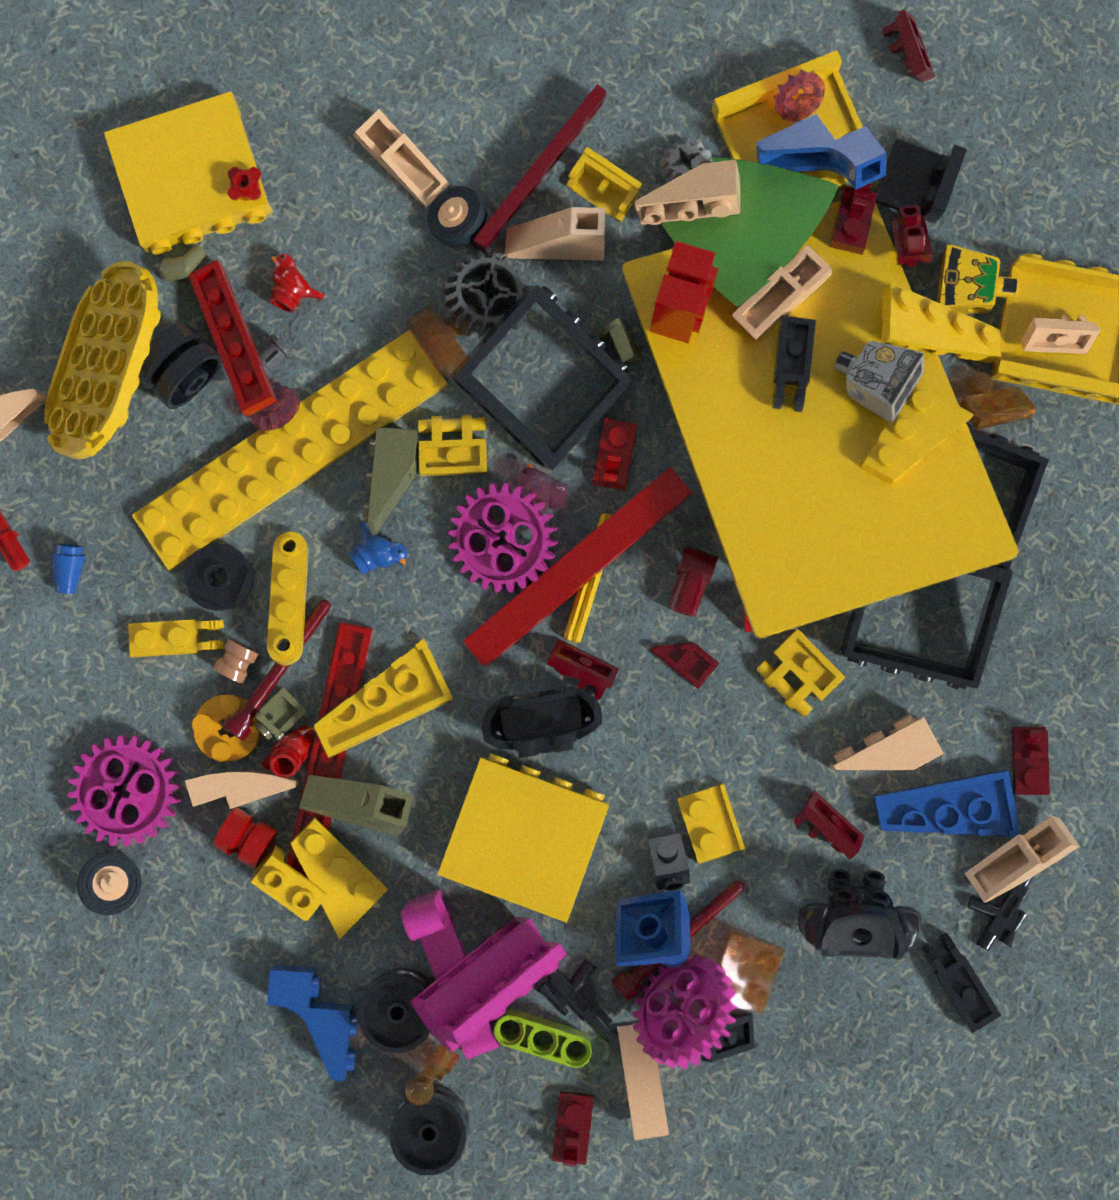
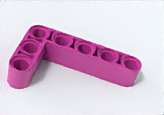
(434, 925)

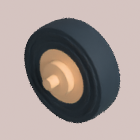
(456, 216)
(109, 883)

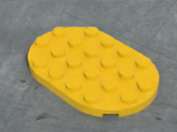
(101, 360)

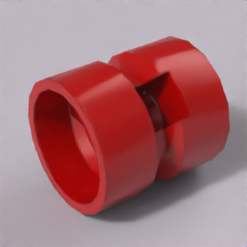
(245, 838)

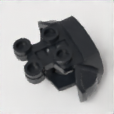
(510, 723)
(862, 913)

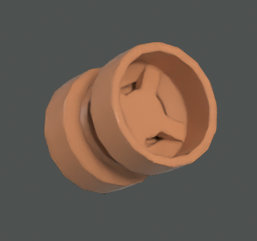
(235, 661)

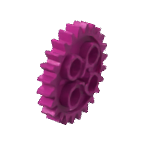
(487, 562)
(98, 775)
(706, 1003)

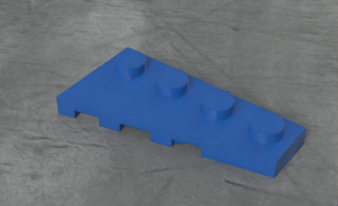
(958, 806)

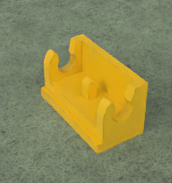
(604, 184)

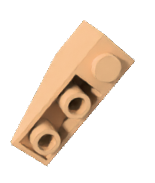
(699, 193)
(563, 235)
(904, 749)

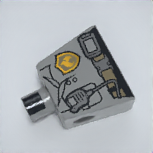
(881, 377)

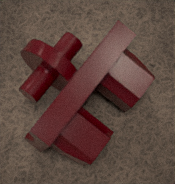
(910, 237)

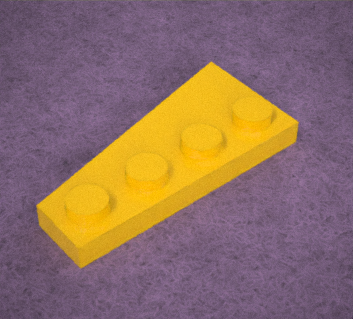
(927, 324)

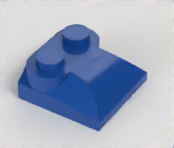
(653, 930)

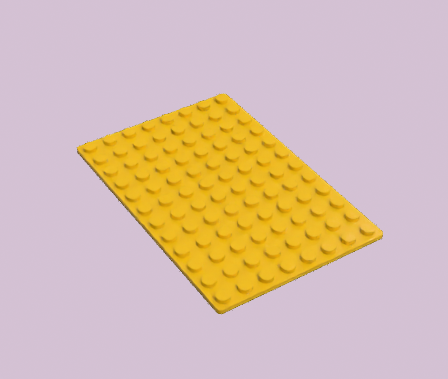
(788, 486)

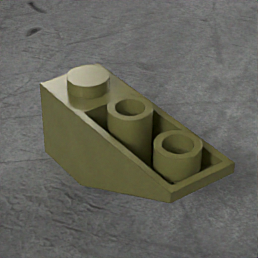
(394, 468)
(358, 803)

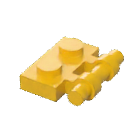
(452, 456)
(807, 665)

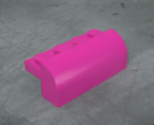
(486, 982)

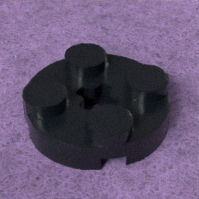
(201, 585)

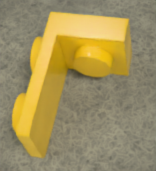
(287, 885)

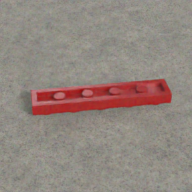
(232, 338)

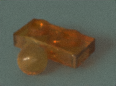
(438, 340)
(997, 406)
(420, 1088)

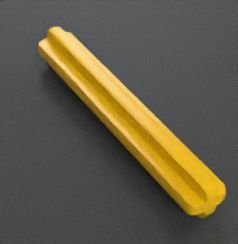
(583, 603)

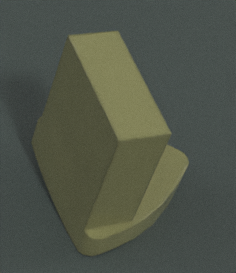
(622, 338)

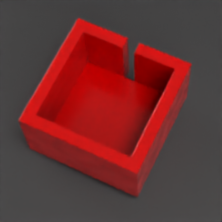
(684, 292)

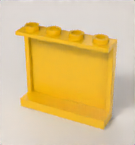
(750, 114)
(178, 173)
(1048, 292)
(524, 837)

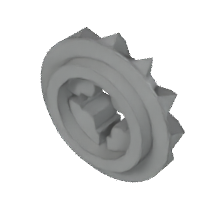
(671, 165)

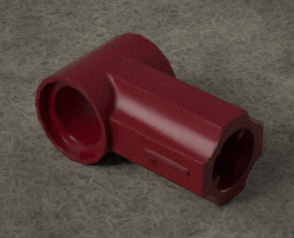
(693, 575)

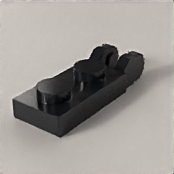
(793, 359)
(962, 986)

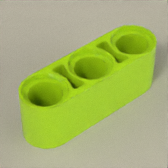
(553, 1051)

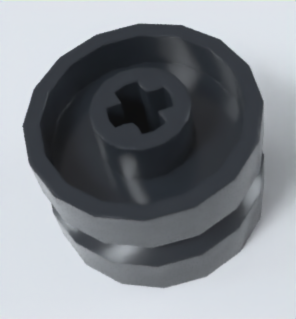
(178, 365)
(381, 1024)
(430, 1151)

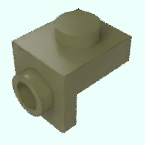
(278, 715)

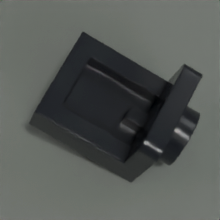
(669, 862)

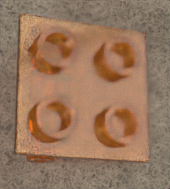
(752, 969)

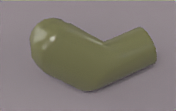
(181, 266)

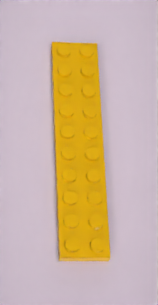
(281, 459)

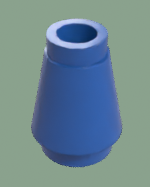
(67, 567)

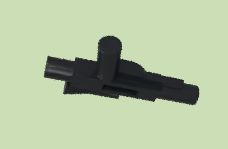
(1002, 913)
(581, 996)

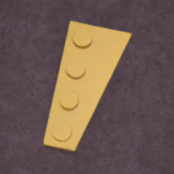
(392, 698)

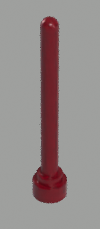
(240, 722)
(630, 981)

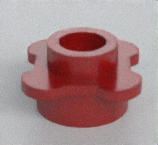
(249, 192)

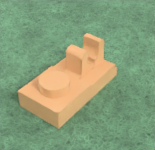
(1060, 335)

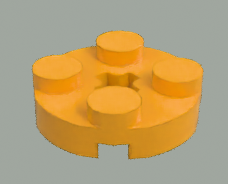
(207, 727)

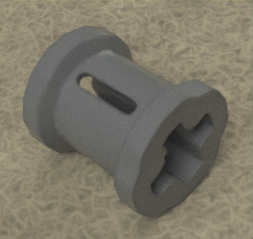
(268, 349)

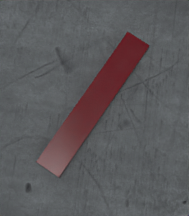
(540, 169)

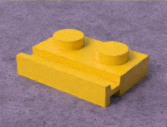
(710, 823)

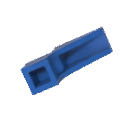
(813, 148)
(328, 1023)

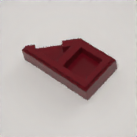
(688, 661)

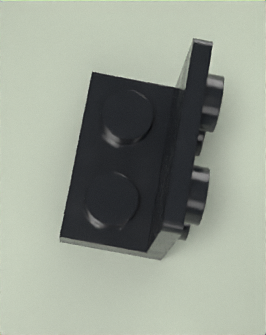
(920, 179)

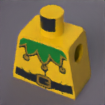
(971, 281)

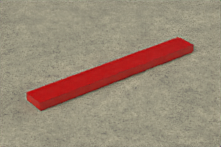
(578, 567)
(342, 683)

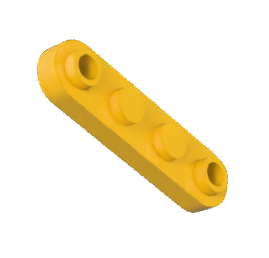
(287, 598)

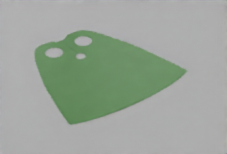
(773, 224)

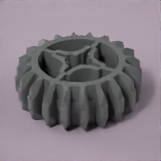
(473, 293)

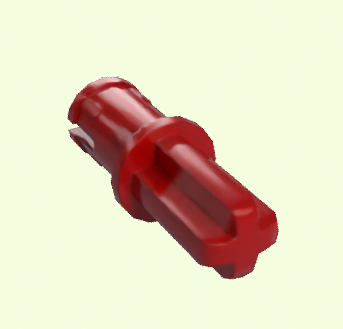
(11, 547)

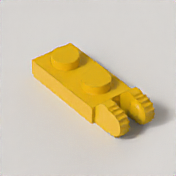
(171, 637)

